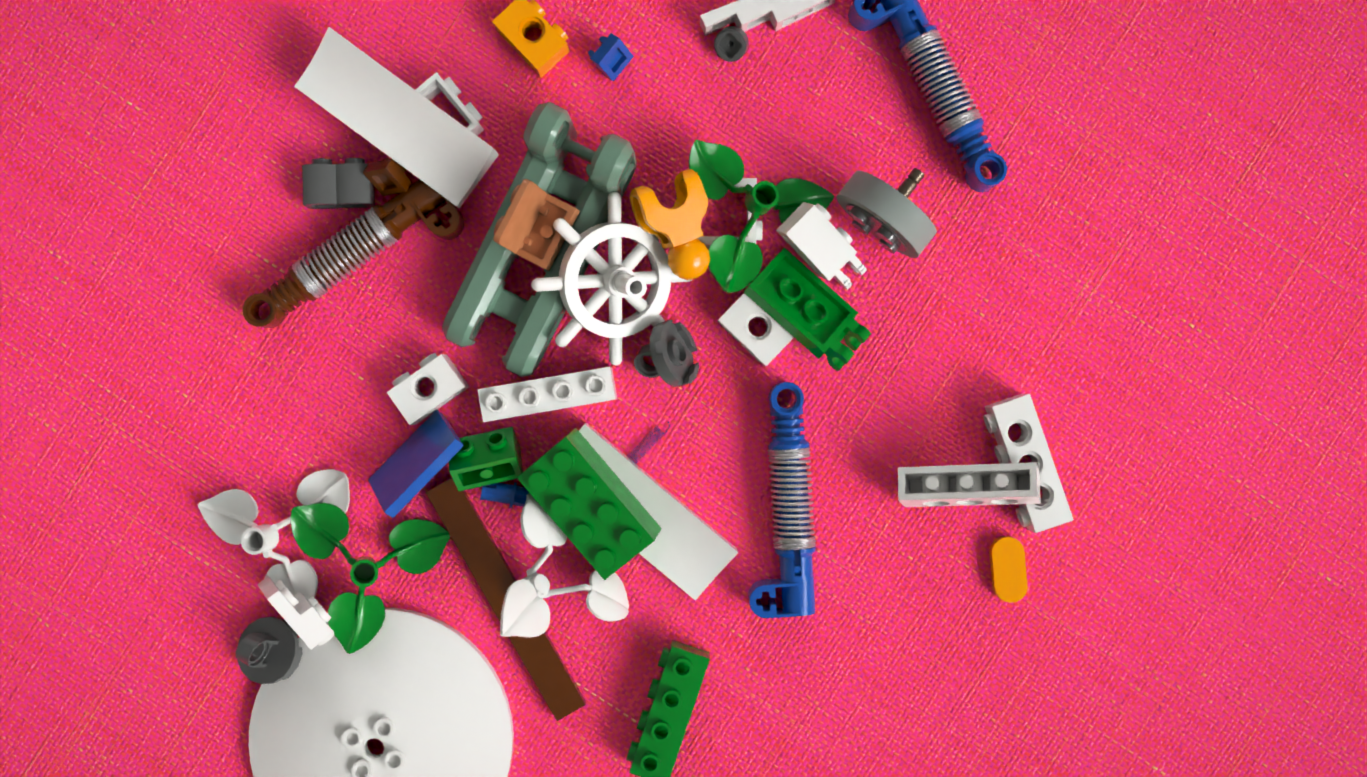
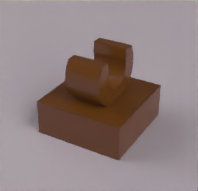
(387, 177)

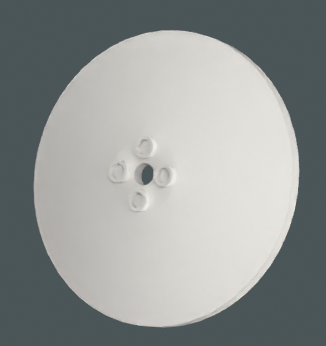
(410, 687)

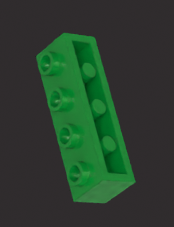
(669, 710)

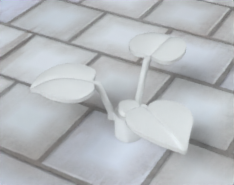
(232, 518)
(525, 610)

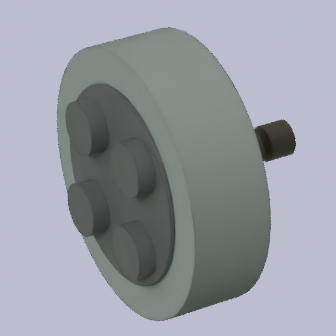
(888, 212)

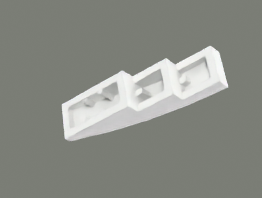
(752, 13)

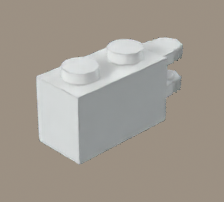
(821, 243)

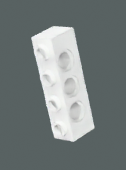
(547, 394)
(1032, 442)
(969, 485)

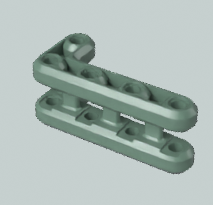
(548, 140)

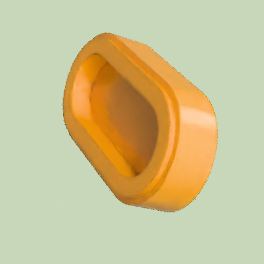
(1008, 569)

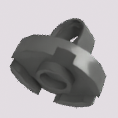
(671, 354)
(268, 650)

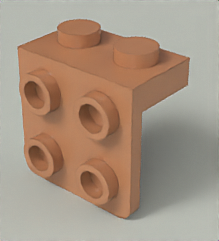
(529, 224)

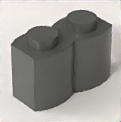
(337, 185)

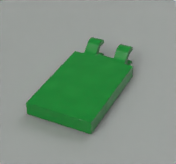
(808, 309)

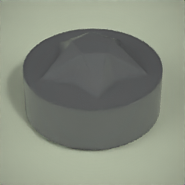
(731, 43)

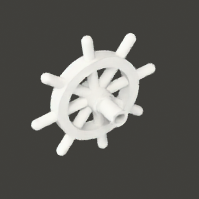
(612, 278)

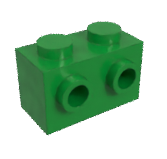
(486, 459)

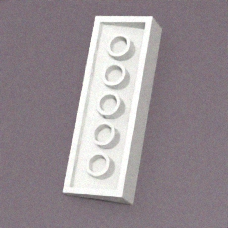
(396, 118)
(687, 546)

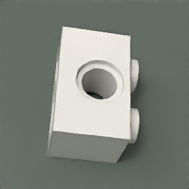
(763, 347)
(407, 393)

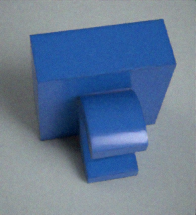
(611, 56)

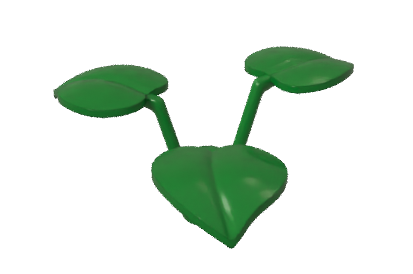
(720, 168)
(354, 616)

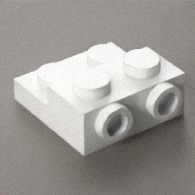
(302, 614)

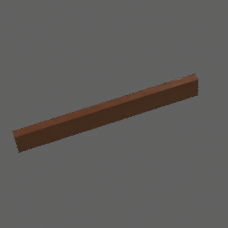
(494, 579)

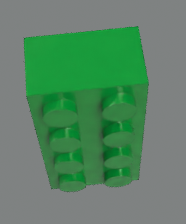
(590, 504)

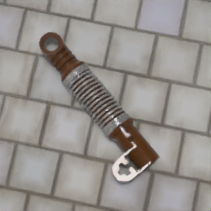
(333, 259)

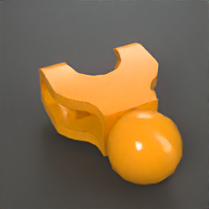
(677, 226)

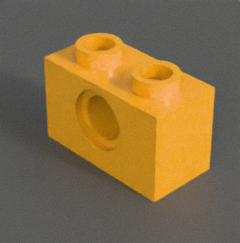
(517, 21)

